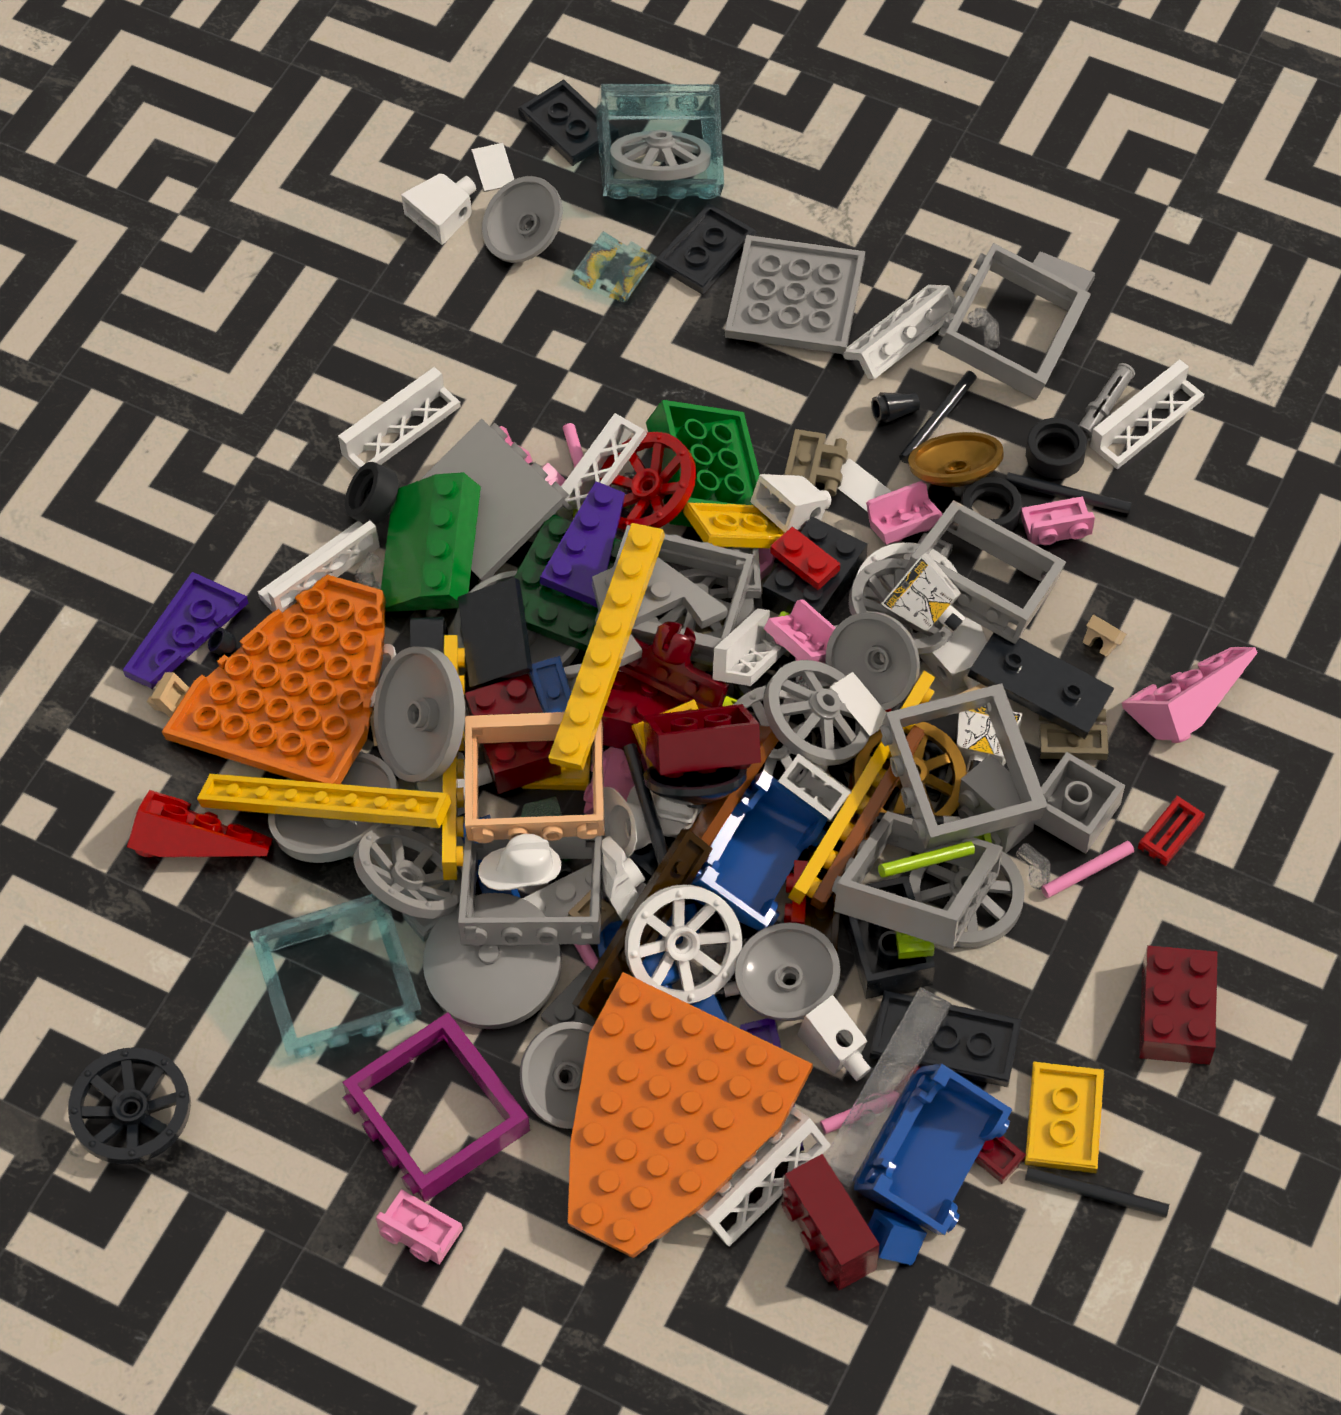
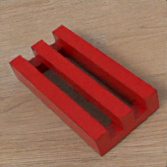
(1156, 850)

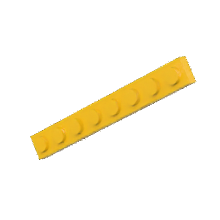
(606, 647)
(325, 800)
(855, 802)
(452, 824)

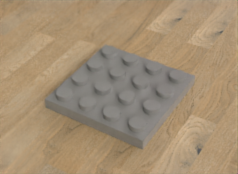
(795, 294)

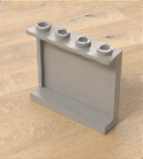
(512, 494)

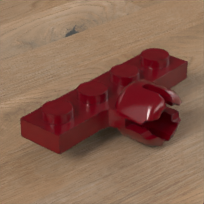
(669, 668)

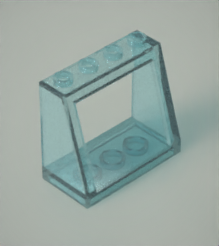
(661, 103)
(324, 923)

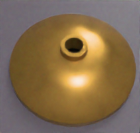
(956, 458)

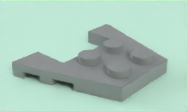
(664, 592)

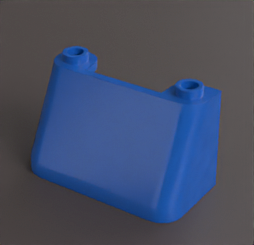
(759, 850)
(931, 1147)

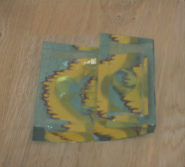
(613, 267)

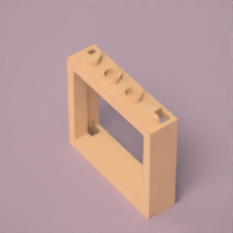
(522, 729)

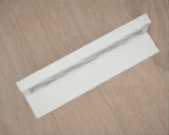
(902, 330)
(1138, 407)
(394, 412)
(589, 467)
(330, 559)
(746, 651)
(760, 1173)

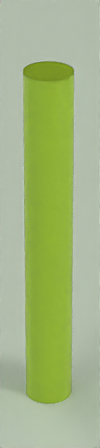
(926, 859)

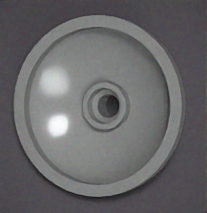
(522, 219)
(856, 649)
(783, 954)
(550, 1052)

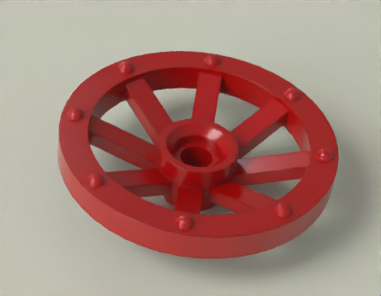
(651, 484)

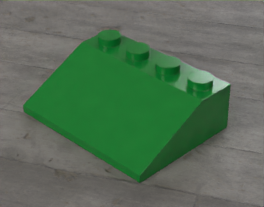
(719, 448)
(430, 543)

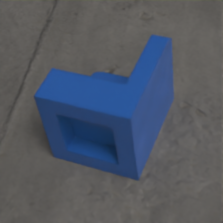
(897, 1236)

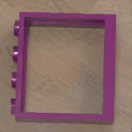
(441, 1177)

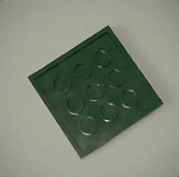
(547, 609)

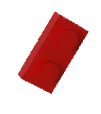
(805, 558)
(794, 912)

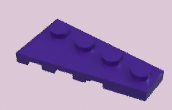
(586, 545)
(183, 628)

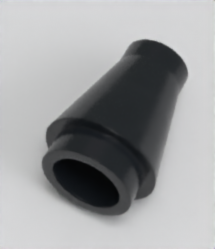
(893, 405)

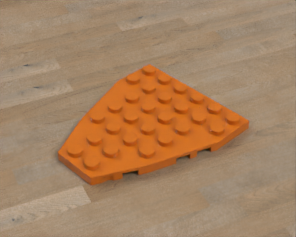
(295, 687)
(668, 1113)

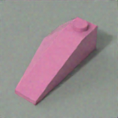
(1190, 698)

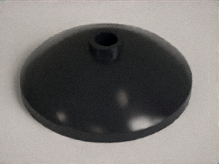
(695, 788)

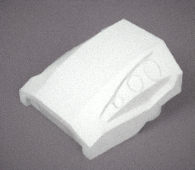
(620, 877)

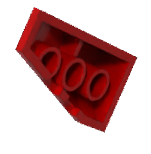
(170, 829)

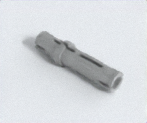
(1120, 379)

